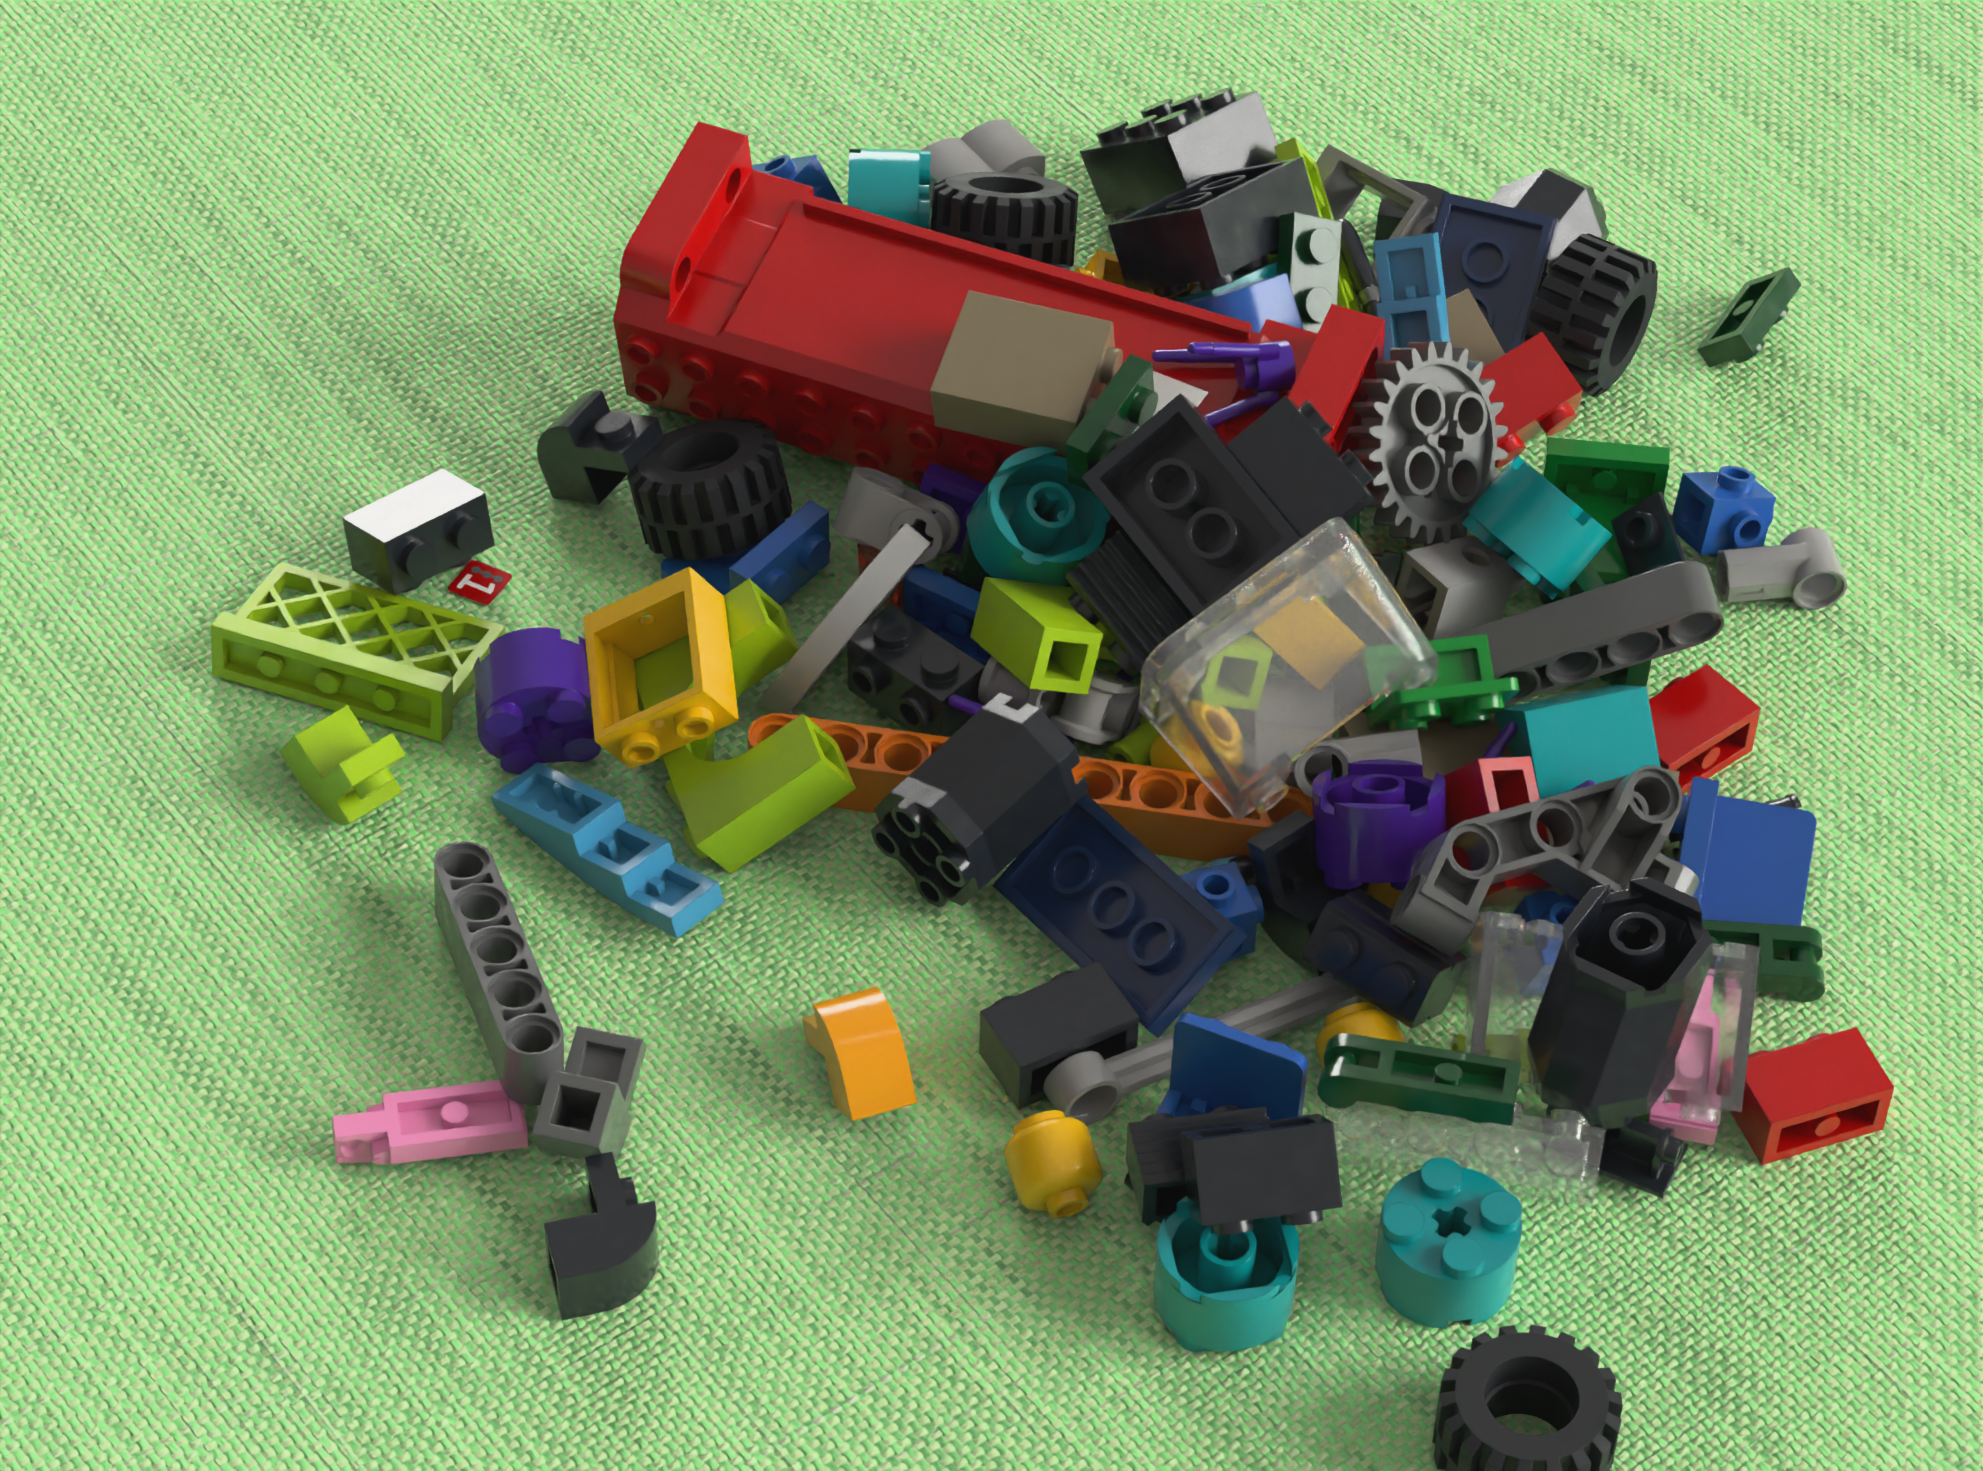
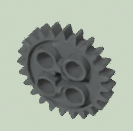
(1427, 440)

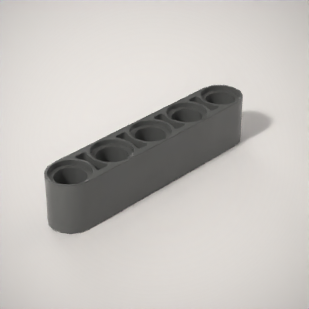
(1603, 629)
(497, 970)

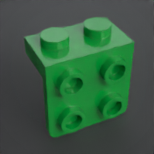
(1605, 483)
(1461, 692)

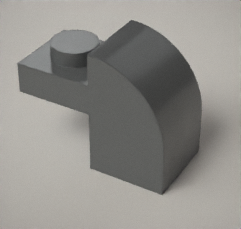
(590, 1101)

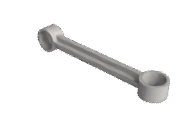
(1092, 1087)

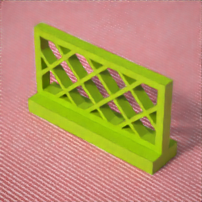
(329, 675)

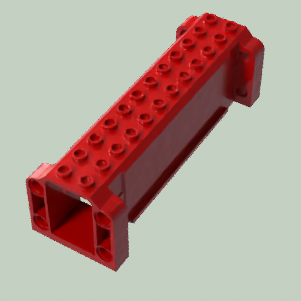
(837, 318)

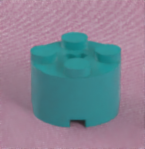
(891, 183)
(1034, 520)
(1536, 527)
(1448, 1245)
(1224, 1287)

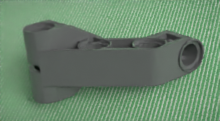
(1599, 839)

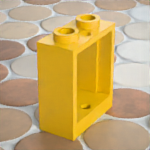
(620, 634)

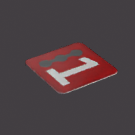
(480, 582)

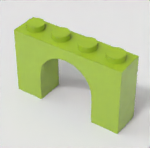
(1039, 635)
(772, 789)

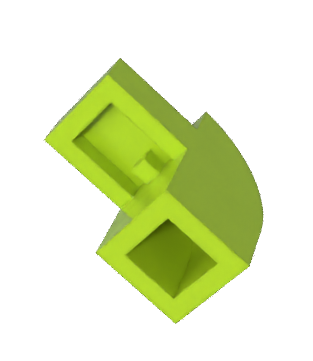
(343, 767)

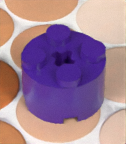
(534, 700)
(1376, 821)

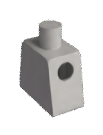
(1456, 586)

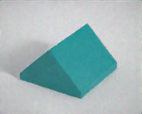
(1583, 736)

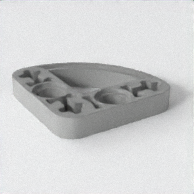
(844, 619)

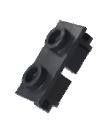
(1647, 536)
(1641, 1155)

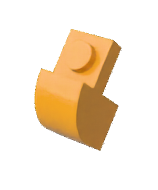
(861, 1053)

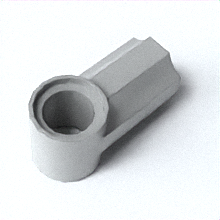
(1799, 568)
(1391, 745)

